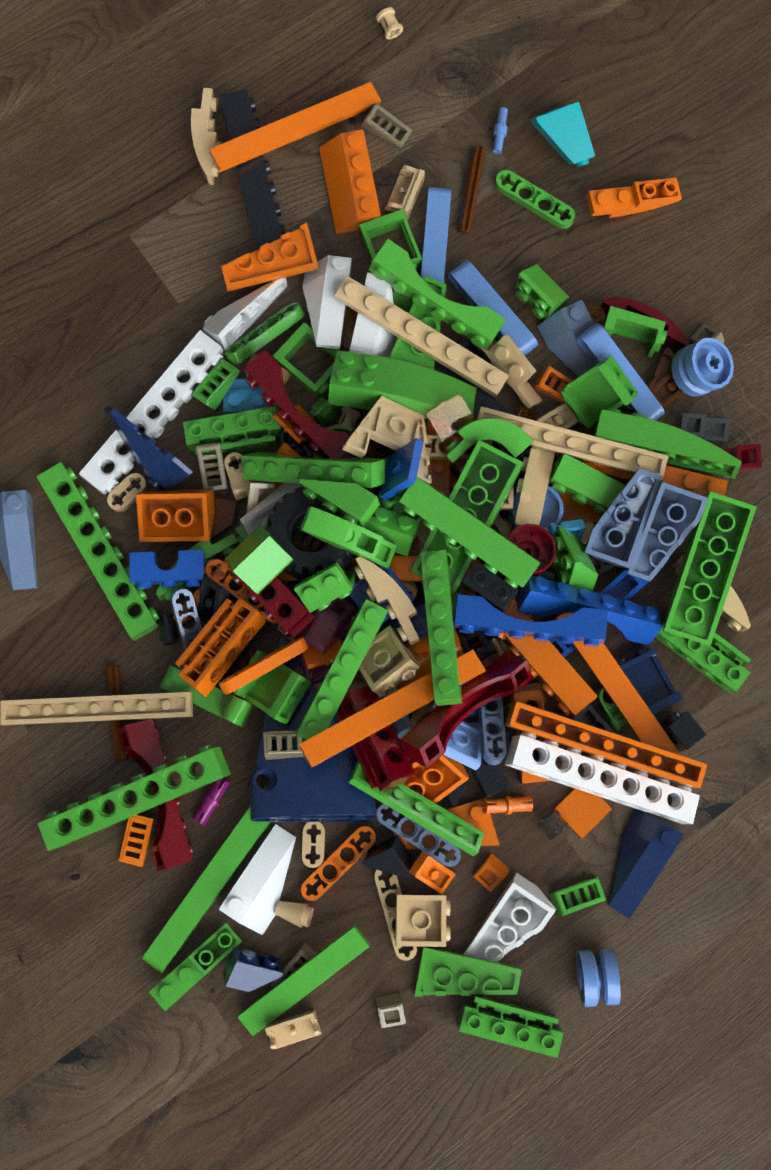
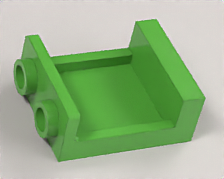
(636, 327)
(598, 389)
(276, 691)

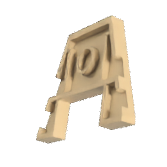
(392, 427)

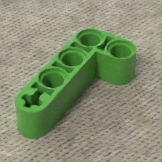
(216, 702)

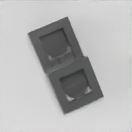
(710, 429)

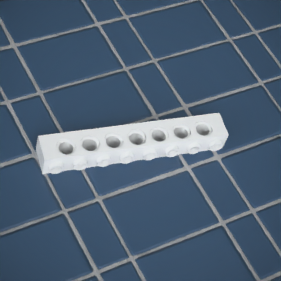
(169, 382)
(683, 801)

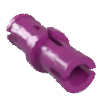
(211, 801)

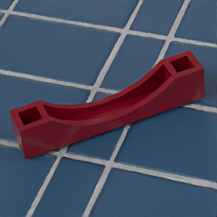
(267, 377)
(430, 737)
(170, 842)

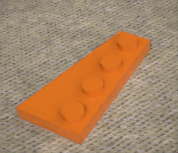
(273, 261)
(469, 812)

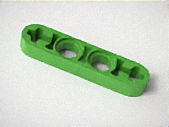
(536, 196)
(264, 333)

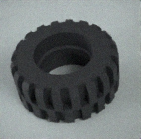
(282, 527)

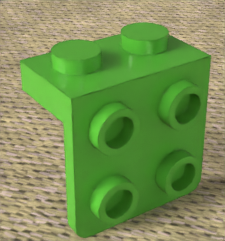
(325, 587)

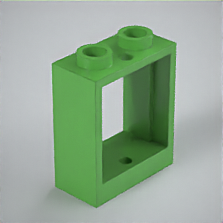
(386, 224)
(290, 348)

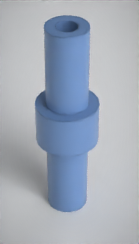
(500, 130)

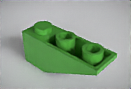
(347, 499)

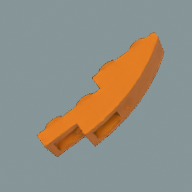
(634, 199)

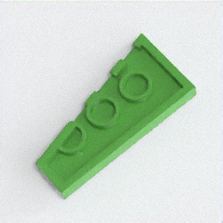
(404, 351)
(460, 974)

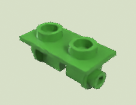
(323, 411)

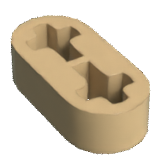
(122, 489)
(320, 844)

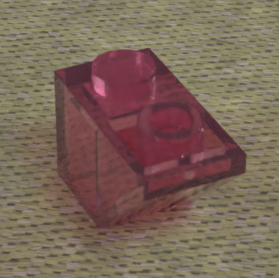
(331, 625)

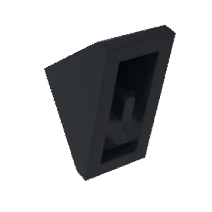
(390, 857)

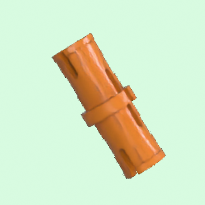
(507, 805)

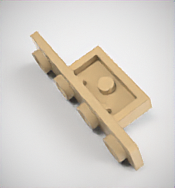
(510, 360)
(534, 486)

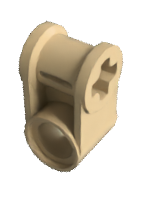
(238, 486)

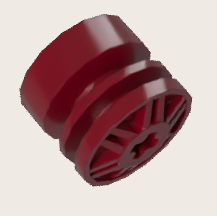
(537, 543)

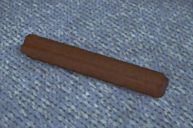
(471, 189)
(114, 688)

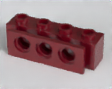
(300, 618)
(380, 753)

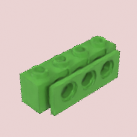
(234, 427)
(710, 660)
(510, 1030)

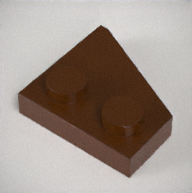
(662, 382)

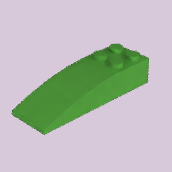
(363, 378)
(681, 447)
(482, 493)
(708, 568)

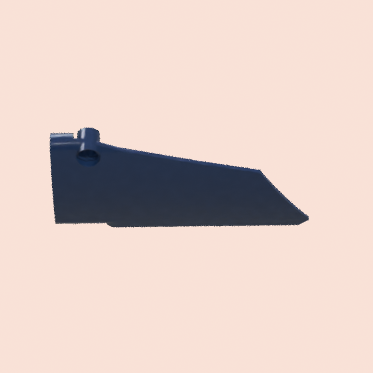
(294, 788)

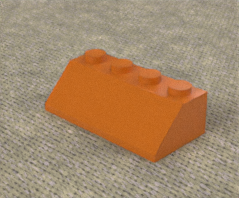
(349, 181)

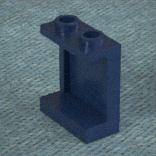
(650, 680)

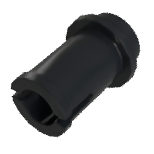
(168, 629)

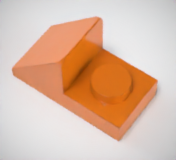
(432, 872)

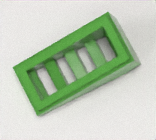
(211, 379)
(557, 901)

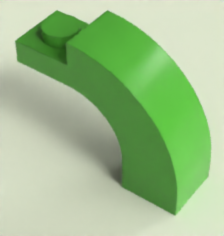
(507, 434)

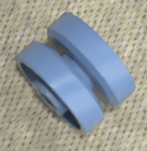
(702, 367)
(551, 512)
(598, 977)

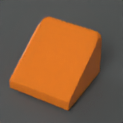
(491, 873)

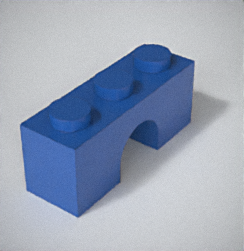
(189, 570)

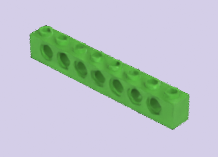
(52, 482)
(54, 827)

